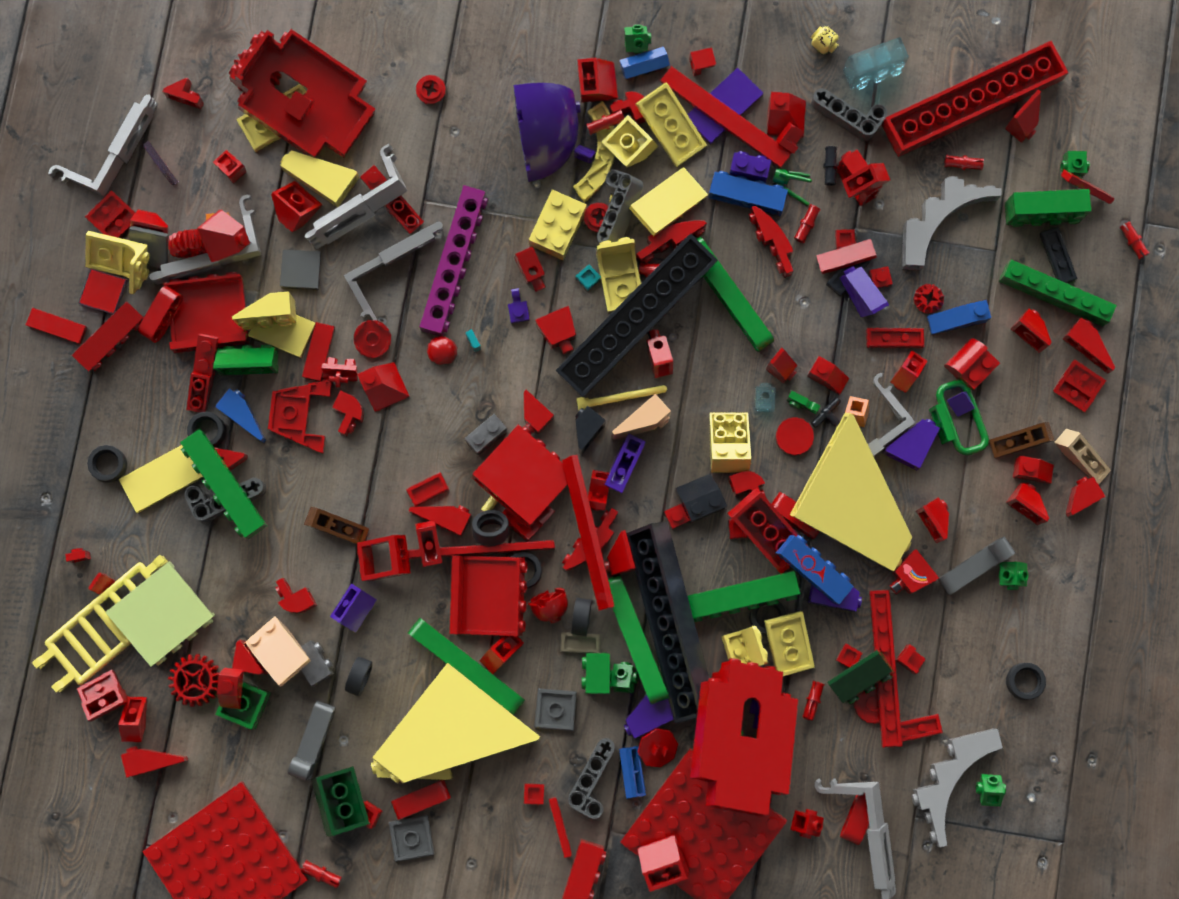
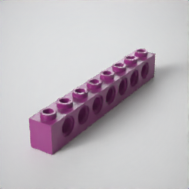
(468, 197)

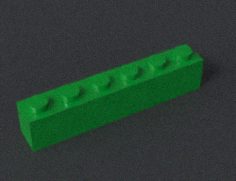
(1057, 293)
(223, 484)
(743, 595)

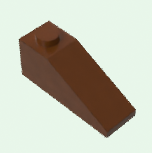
(1022, 439)
(336, 525)

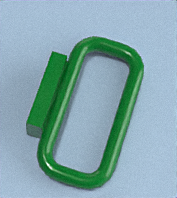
(947, 431)

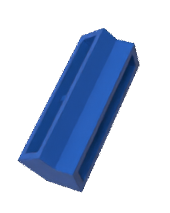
(644, 62)
(632, 772)

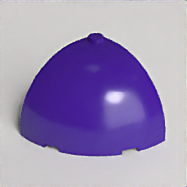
(546, 126)

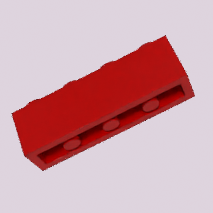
(108, 336)

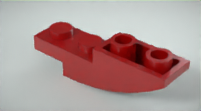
(399, 207)
(771, 233)
(672, 235)
(203, 373)
(604, 535)

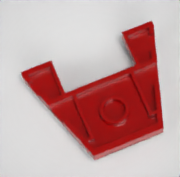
(290, 413)

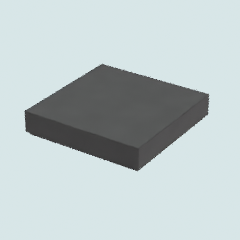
(156, 244)
(300, 269)
(555, 709)
(411, 838)

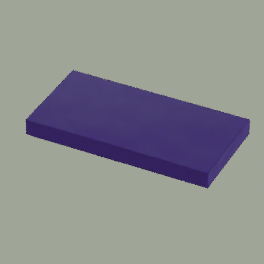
(737, 93)

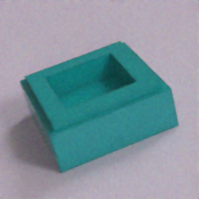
(588, 277)
(473, 340)

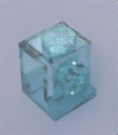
(762, 404)

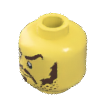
(824, 40)

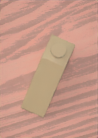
(1082, 454)

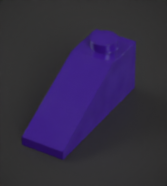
(624, 463)

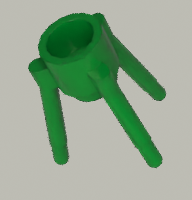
(783, 176)

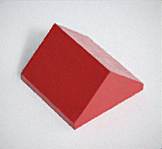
(245, 660)

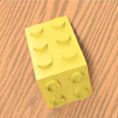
(118, 257)
(617, 270)

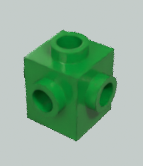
(636, 39)
(1075, 163)
(1013, 575)
(623, 677)
(991, 790)

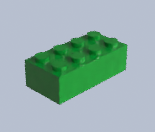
(1047, 207)

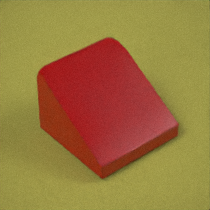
(101, 583)

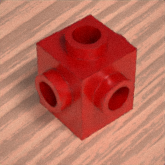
(807, 823)

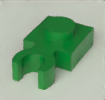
(799, 401)

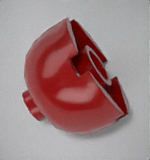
(549, 606)

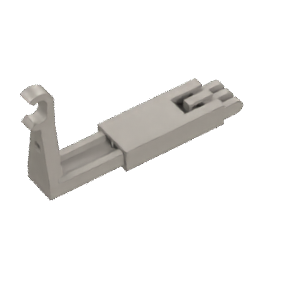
(120, 149)
(358, 208)
(387, 257)
(202, 264)
(901, 414)
(877, 833)

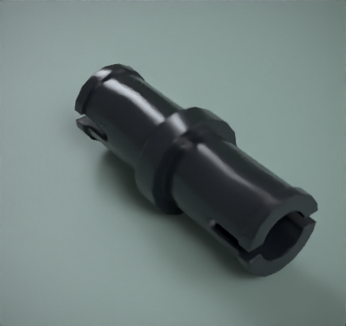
(830, 165)

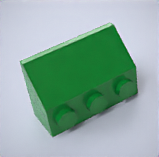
(246, 360)

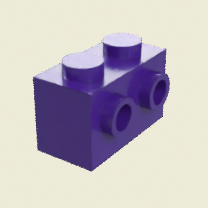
(750, 166)
(353, 608)

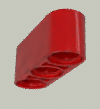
(160, 314)
(784, 506)
(420, 799)
(856, 821)

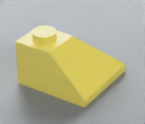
(630, 142)

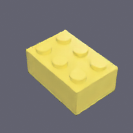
(557, 224)

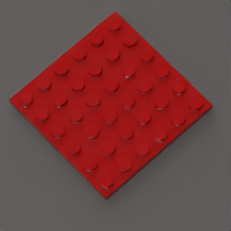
(714, 842)
(226, 853)

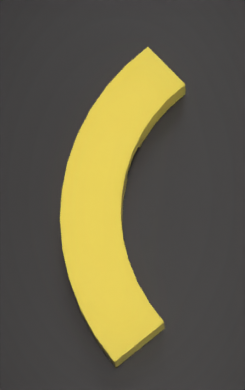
(603, 160)

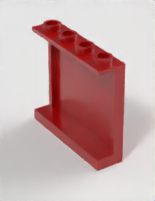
(208, 310)
(522, 475)
(488, 595)

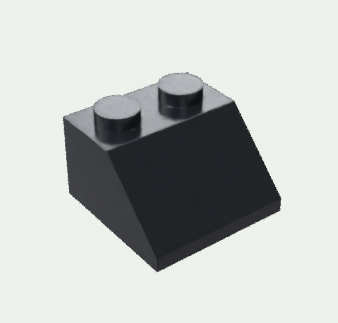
(588, 427)
(701, 498)

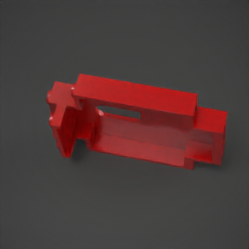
(337, 110)
(741, 768)

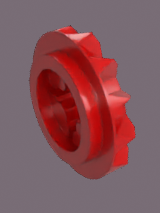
(426, 82)
(593, 210)
(920, 300)

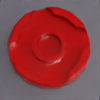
(372, 338)
(794, 436)
(866, 707)

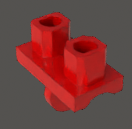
(339, 373)

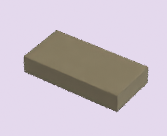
(580, 644)

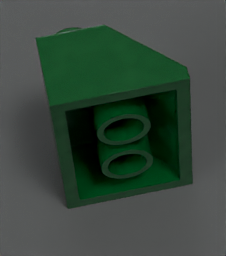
(861, 678)
(340, 801)

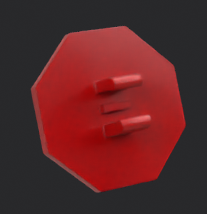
(657, 748)

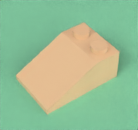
(644, 419)
(278, 651)

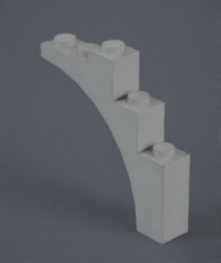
(953, 197)
(935, 797)

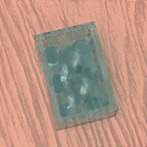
(875, 63)

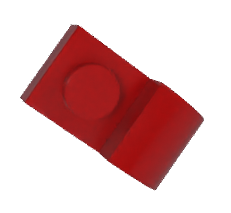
(628, 105)
(351, 408)
(745, 482)
(598, 491)
(297, 602)

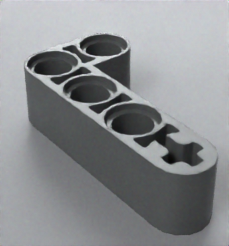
(848, 111)
(618, 213)
(211, 505)
(976, 565)
(312, 742)
(594, 775)

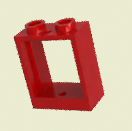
(850, 164)
(399, 563)

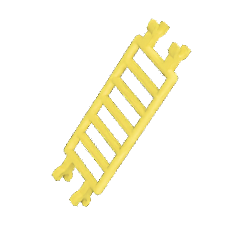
(80, 618)

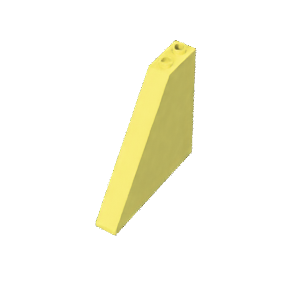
(852, 501)
(449, 728)

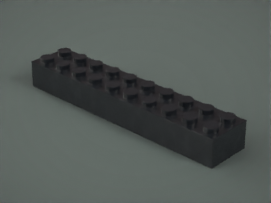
(636, 315)
(669, 617)

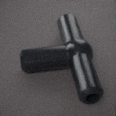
(826, 413)

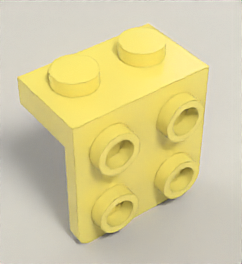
(745, 646)

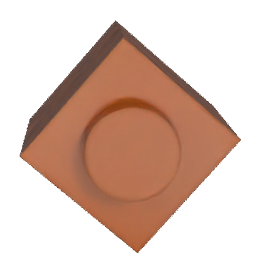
(858, 408)

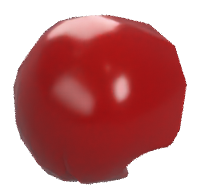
(442, 350)

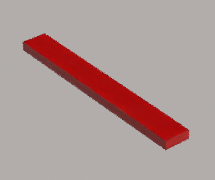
(726, 117)
(588, 532)
(481, 549)
(888, 692)

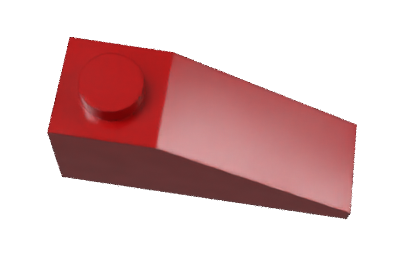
(1089, 343)
(447, 517)
(141, 761)

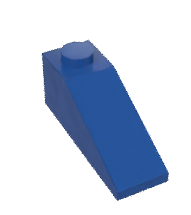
(959, 317)
(238, 410)

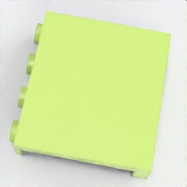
(160, 615)

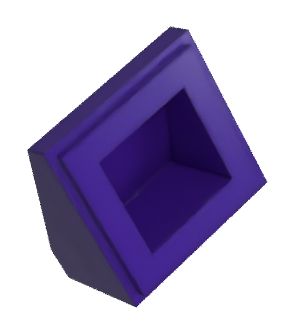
(584, 154)
(961, 403)

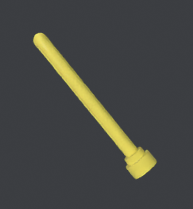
(584, 402)

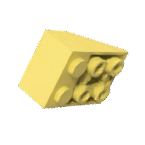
(268, 311)
(729, 442)

